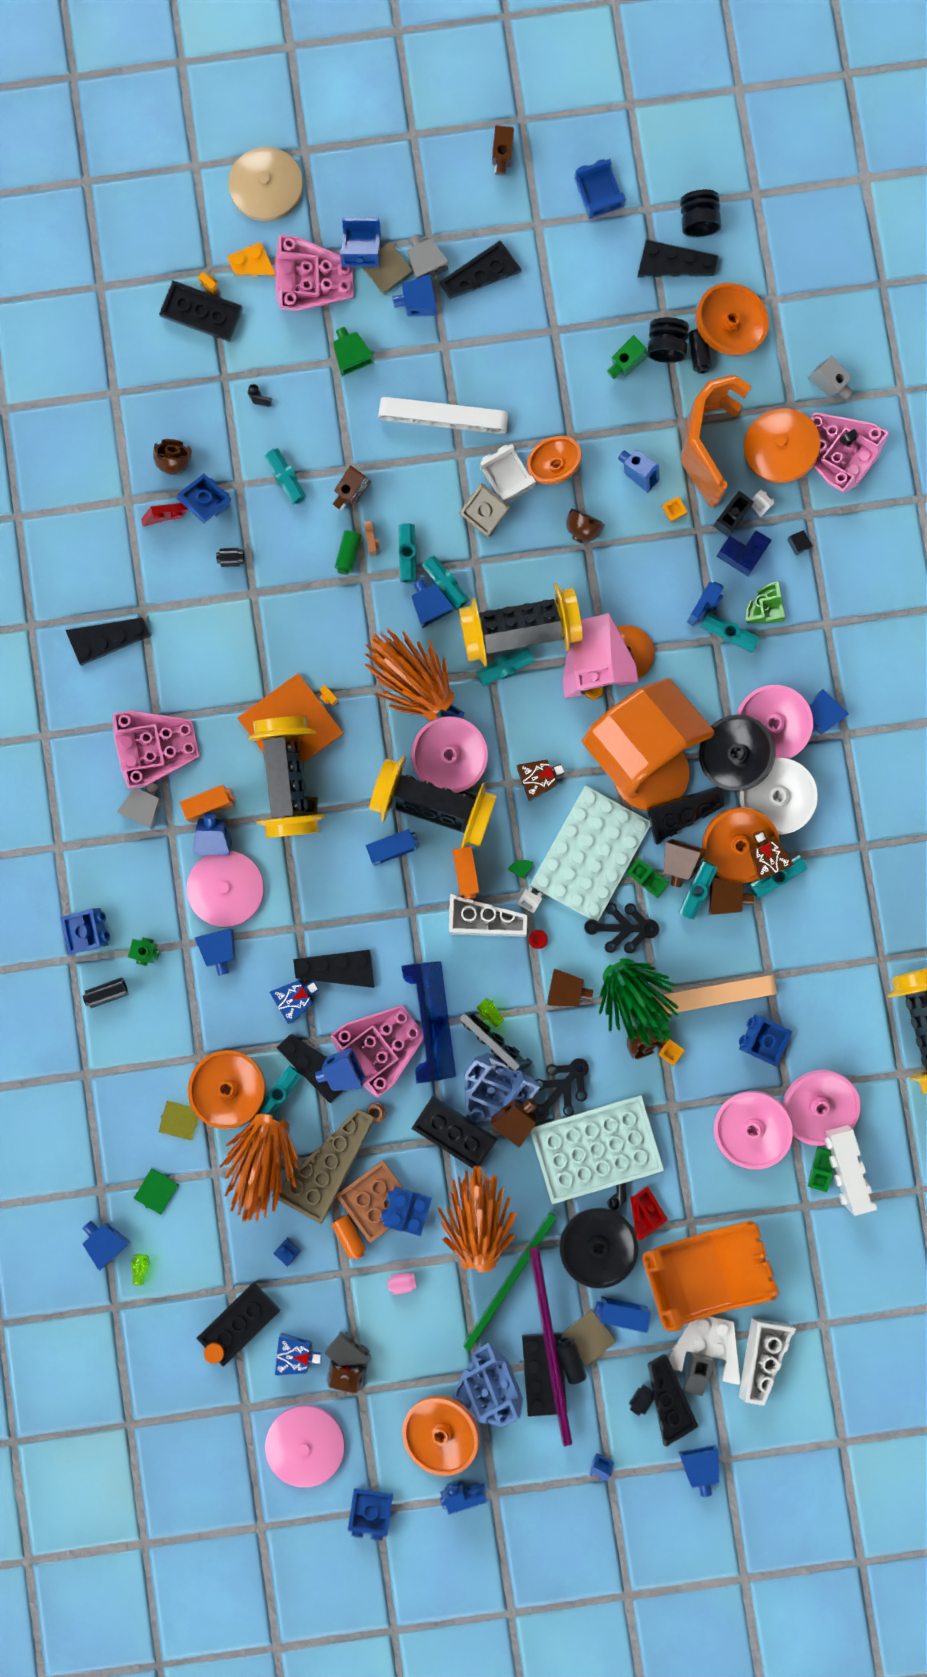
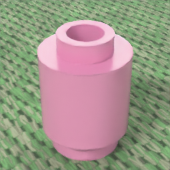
(401, 1283)

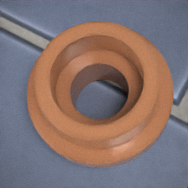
(381, 1108)

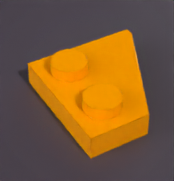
(251, 262)

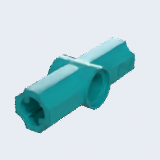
(285, 476)
(407, 565)
(445, 582)
(741, 638)
(505, 666)
(702, 878)
(768, 884)
(286, 1084)

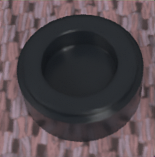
(849, 437)

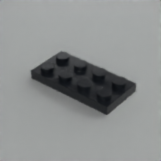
(201, 311)
(454, 1133)
(240, 1322)
(537, 1375)

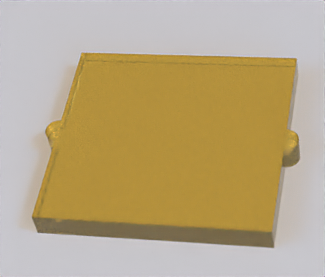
(178, 1120)

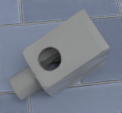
(425, 258)
(831, 378)
(142, 806)

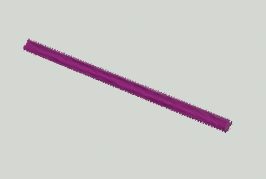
(550, 1345)

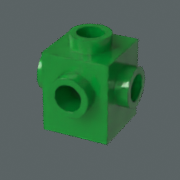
(137, 951)

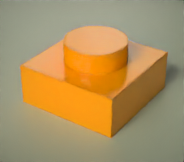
(208, 283)
(674, 509)
(327, 696)
(671, 1052)

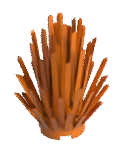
(409, 677)
(262, 1167)
(478, 1229)

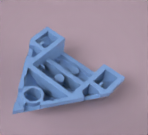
(492, 1086)
(490, 1388)

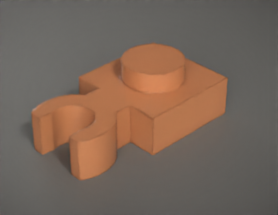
(373, 543)

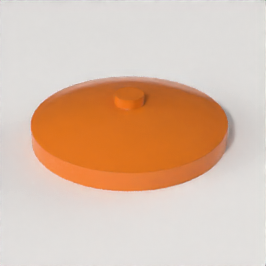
(732, 319)
(782, 445)
(662, 785)
(729, 839)
(226, 1089)
(441, 1435)

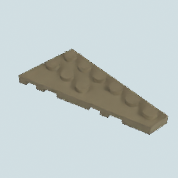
(326, 1169)

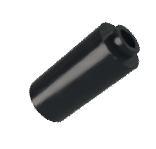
(699, 352)
(105, 993)
(571, 1360)

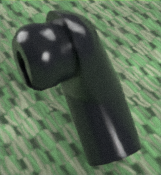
(257, 398)
(618, 1198)

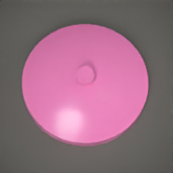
(785, 716)
(450, 753)
(225, 889)
(821, 1103)
(753, 1130)
(305, 1446)

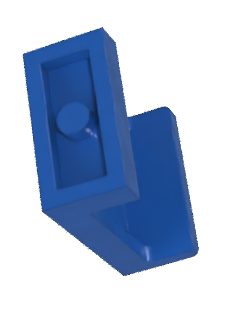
(599, 188)
(360, 242)

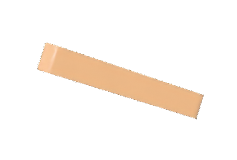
(722, 993)

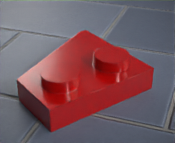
(163, 513)
(646, 1213)

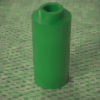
(348, 552)

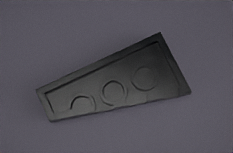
(665, 259)
(484, 269)
(307, 1062)
(671, 1404)

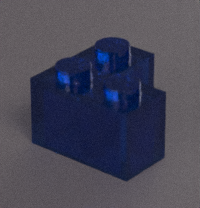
(744, 556)

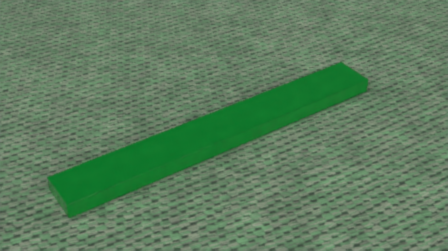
(508, 1282)

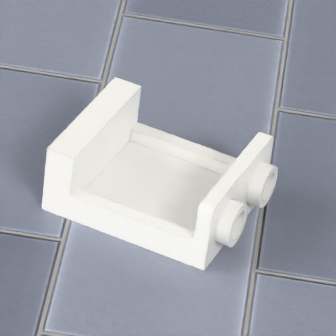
(506, 474)

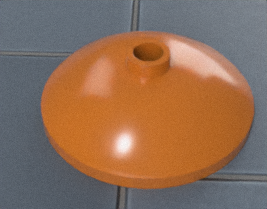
(554, 460)
(640, 646)

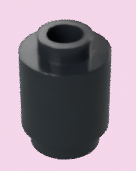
(230, 557)
(641, 1400)

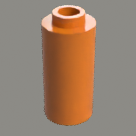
(348, 1237)

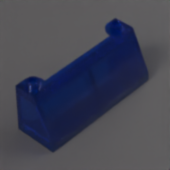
(434, 1020)

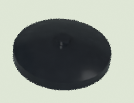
(738, 753)
(598, 1248)

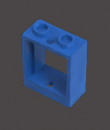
(392, 847)
(623, 1314)

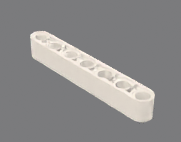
(443, 415)

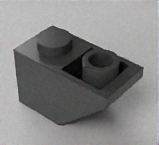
(347, 1352)
(698, 1374)

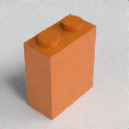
(212, 800)
(466, 872)

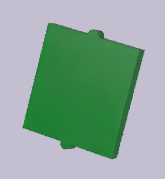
(156, 1191)

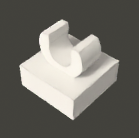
(762, 503)
(529, 900)

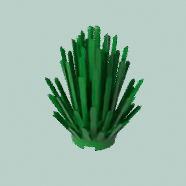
(629, 989)

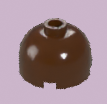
(171, 456)
(583, 526)
(639, 1050)

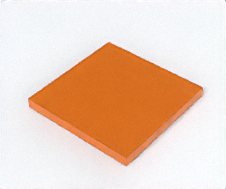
(295, 699)

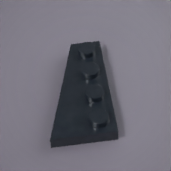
(102, 639)
(682, 812)
(340, 968)
(495, 1042)

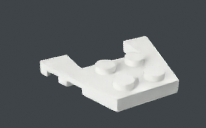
(712, 1338)

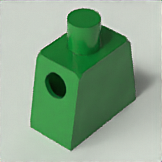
(351, 352)
(633, 352)

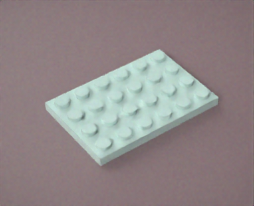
(590, 854)
(596, 1149)

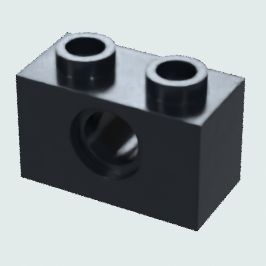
(733, 513)

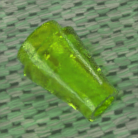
(490, 1012)
(139, 1266)

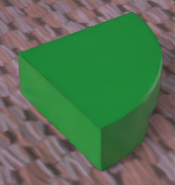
(521, 868)

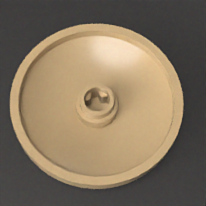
(265, 184)

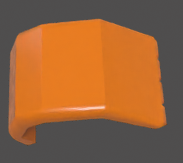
(694, 454)
(645, 733)
(709, 1274)

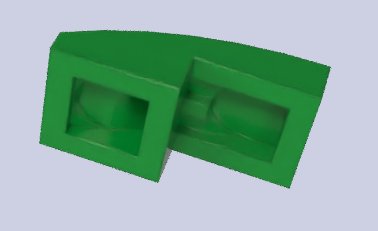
(648, 878)
(821, 1170)

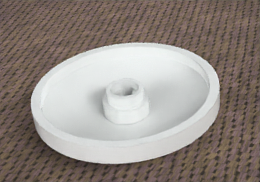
(785, 796)

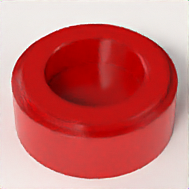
(538, 939)

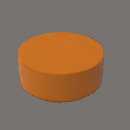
(214, 1353)

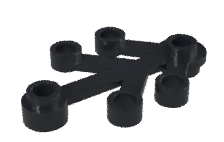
(624, 928)
(563, 1086)

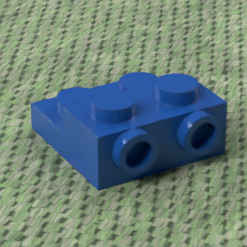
(204, 498)
(709, 600)
(85, 931)
(764, 1040)
(406, 1211)
(457, 1498)
(370, 1514)

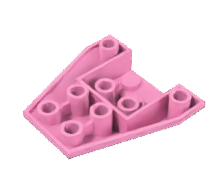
(309, 275)
(846, 465)
(598, 658)
(152, 745)
(381, 1045)

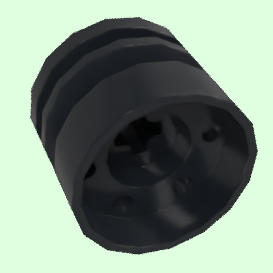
(700, 213)
(668, 340)

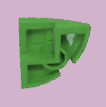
(766, 606)

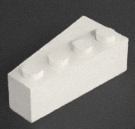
(482, 919)
(849, 1170)
(763, 1358)

